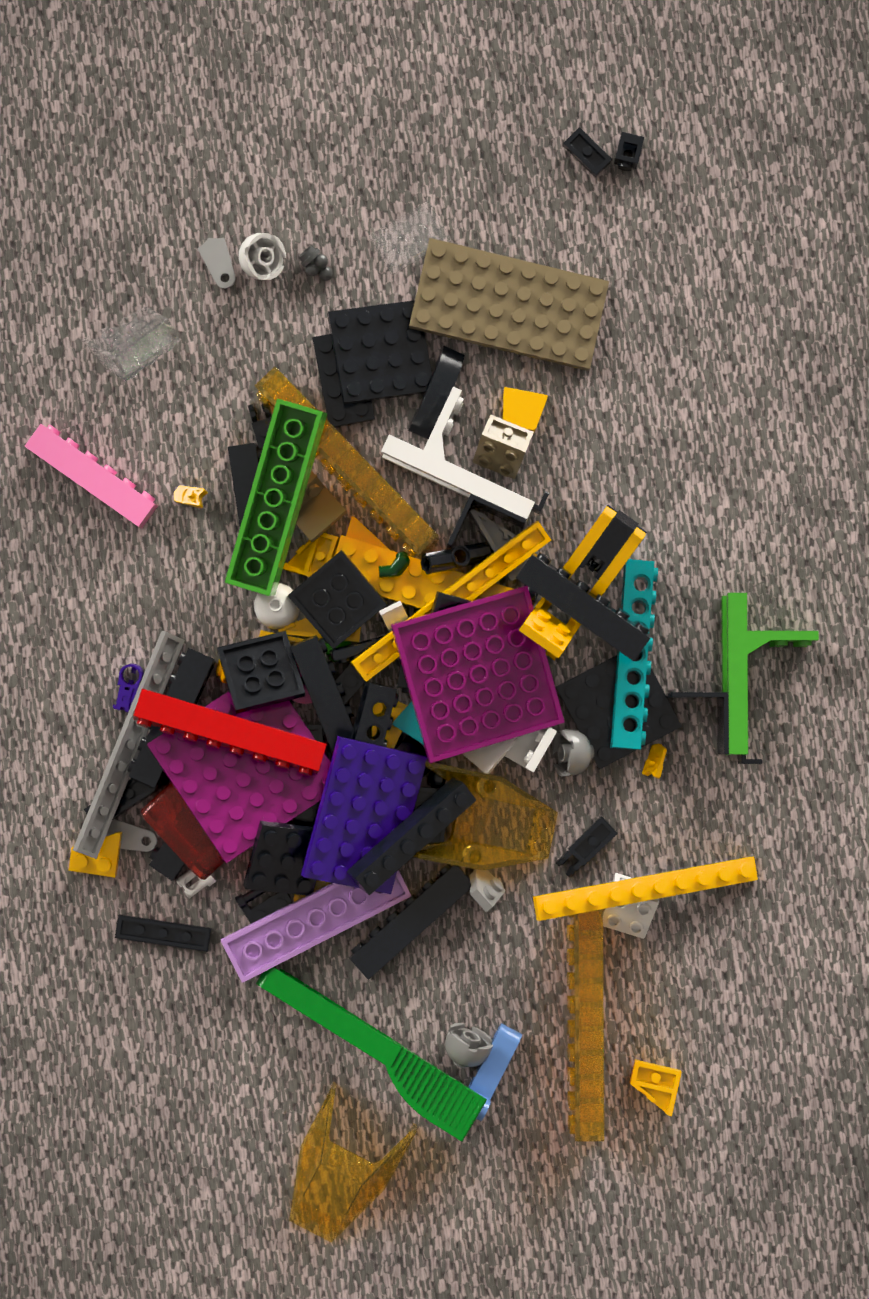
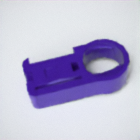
(127, 690)

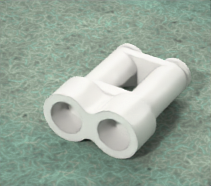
(197, 886)

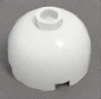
(262, 256)
(276, 610)

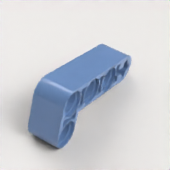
(491, 1071)

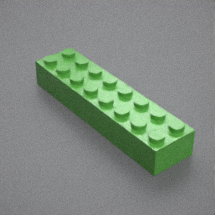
(276, 497)

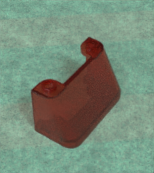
(182, 832)

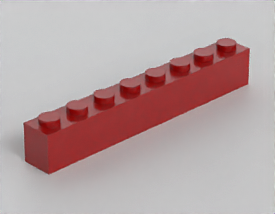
(229, 731)

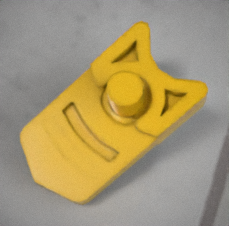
(189, 496)
(655, 761)

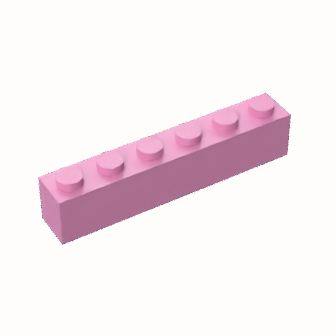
(91, 476)

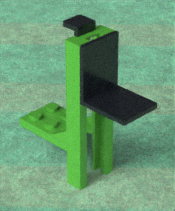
(733, 700)

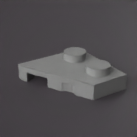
(485, 888)

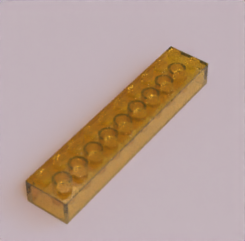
(356, 473)
(586, 1026)

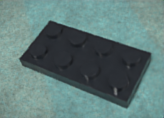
(338, 414)

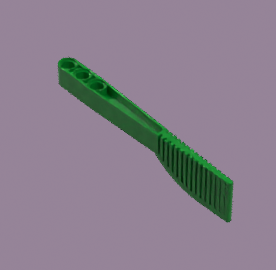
(420, 1083)

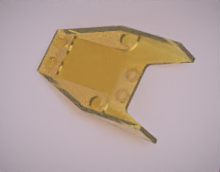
(497, 829)
(334, 1182)

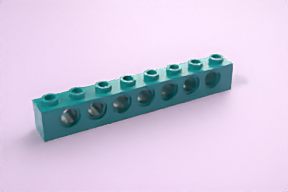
(619, 736)

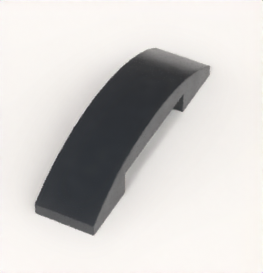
(437, 392)

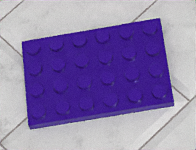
(362, 801)

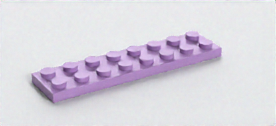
(305, 925)

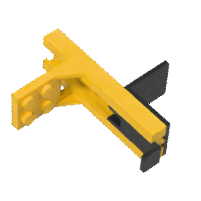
(604, 551)

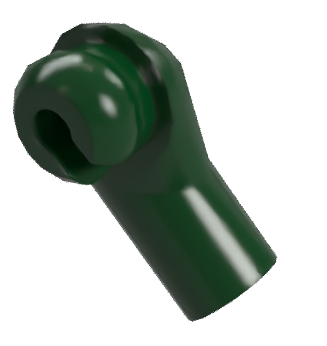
(397, 567)

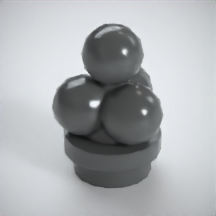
(315, 263)

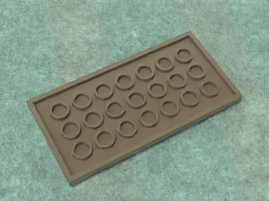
(509, 304)

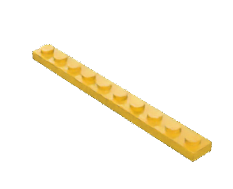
(467, 587)
(644, 888)

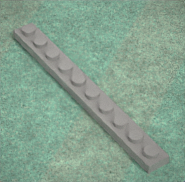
(126, 748)

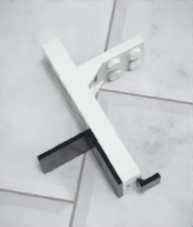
(432, 466)

